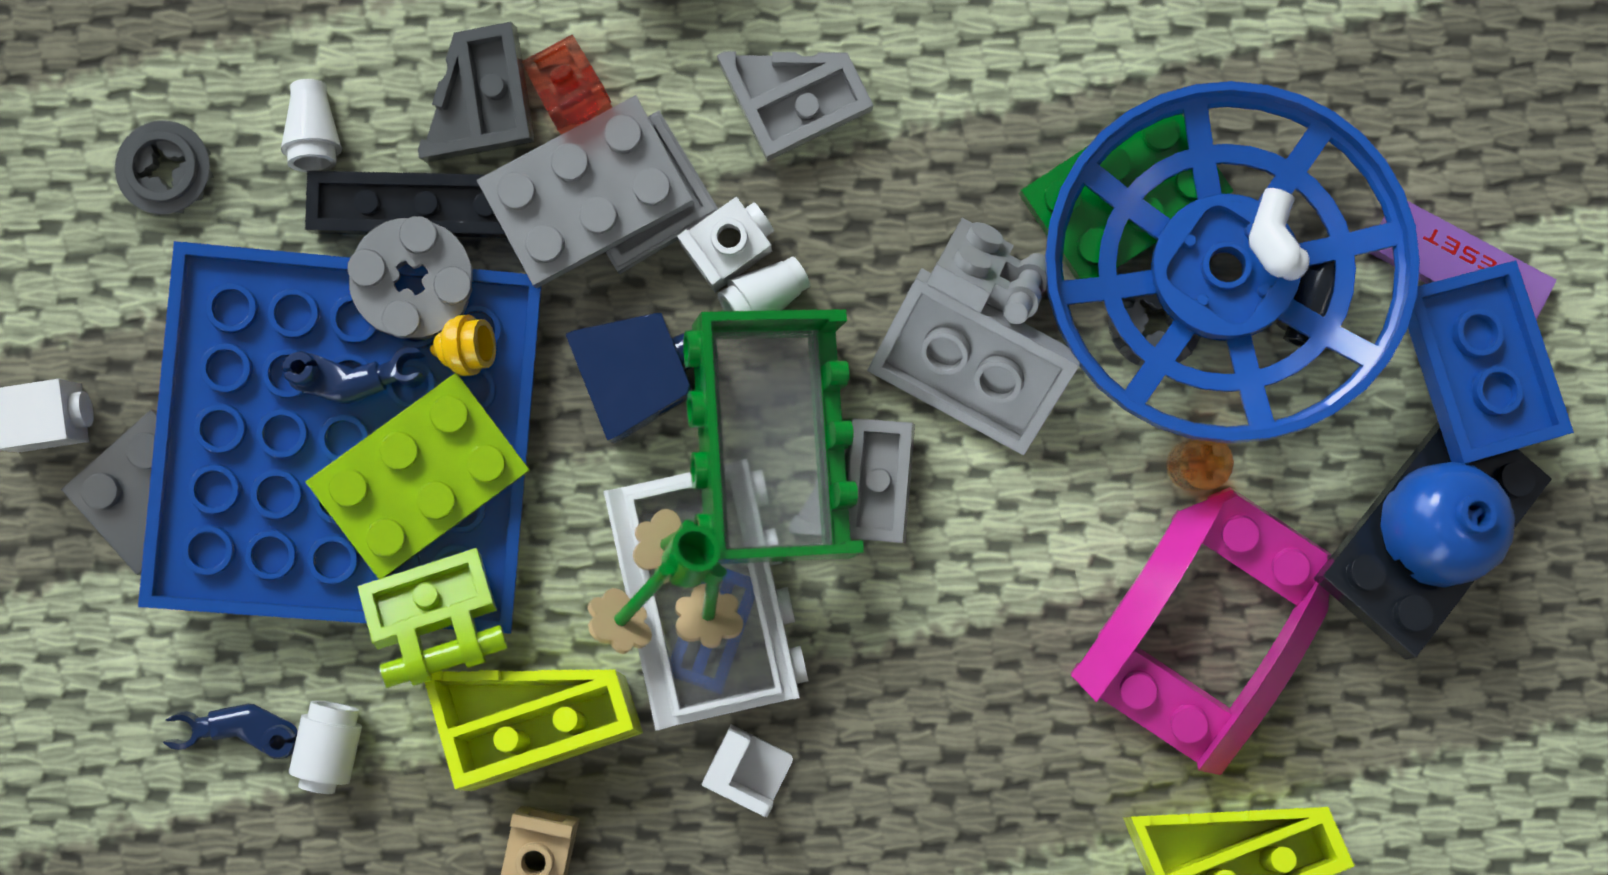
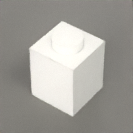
(44, 415)

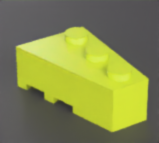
(525, 720)
(1240, 843)

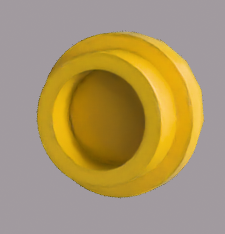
(465, 345)

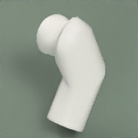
(1271, 239)

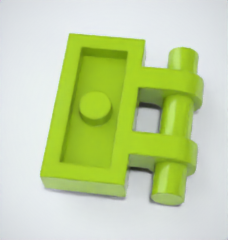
(427, 600)

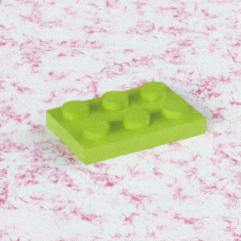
(417, 476)

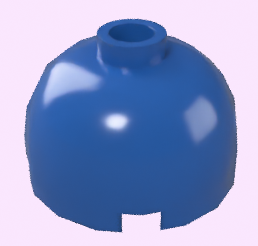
(1448, 524)

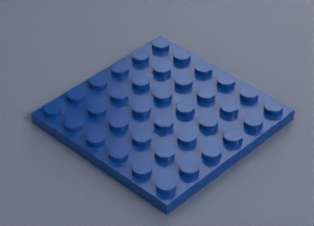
(236, 442)

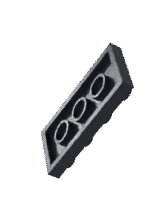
(1380, 589)

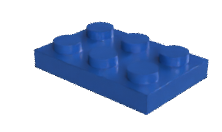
(1486, 364)

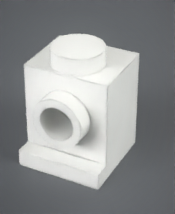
(721, 263)

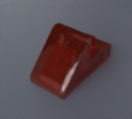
(567, 84)

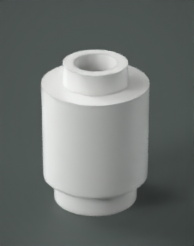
(325, 746)

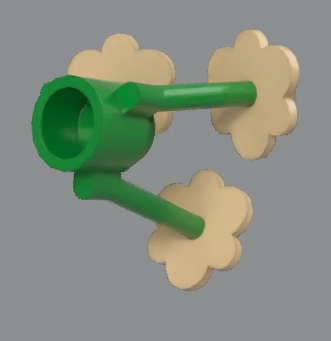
(685, 558)

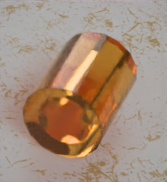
(1199, 464)

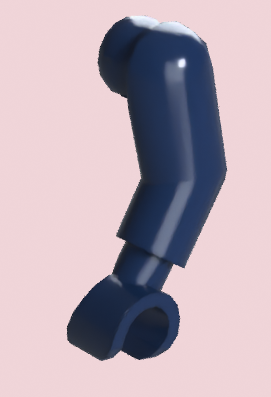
(346, 385)
(247, 722)

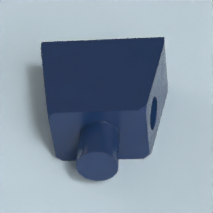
(631, 371)

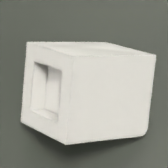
(748, 770)

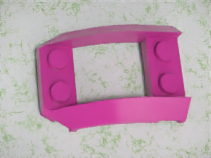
(1163, 698)

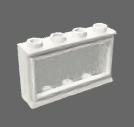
(685, 677)

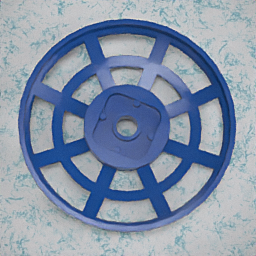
(1223, 225)

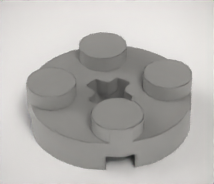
(417, 243)

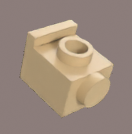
(542, 832)

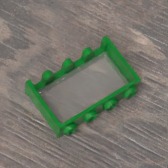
(771, 434)

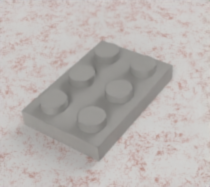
(585, 192)
(974, 364)

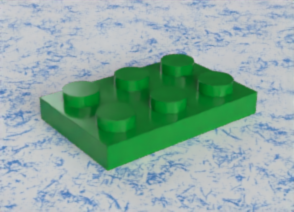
(1091, 212)

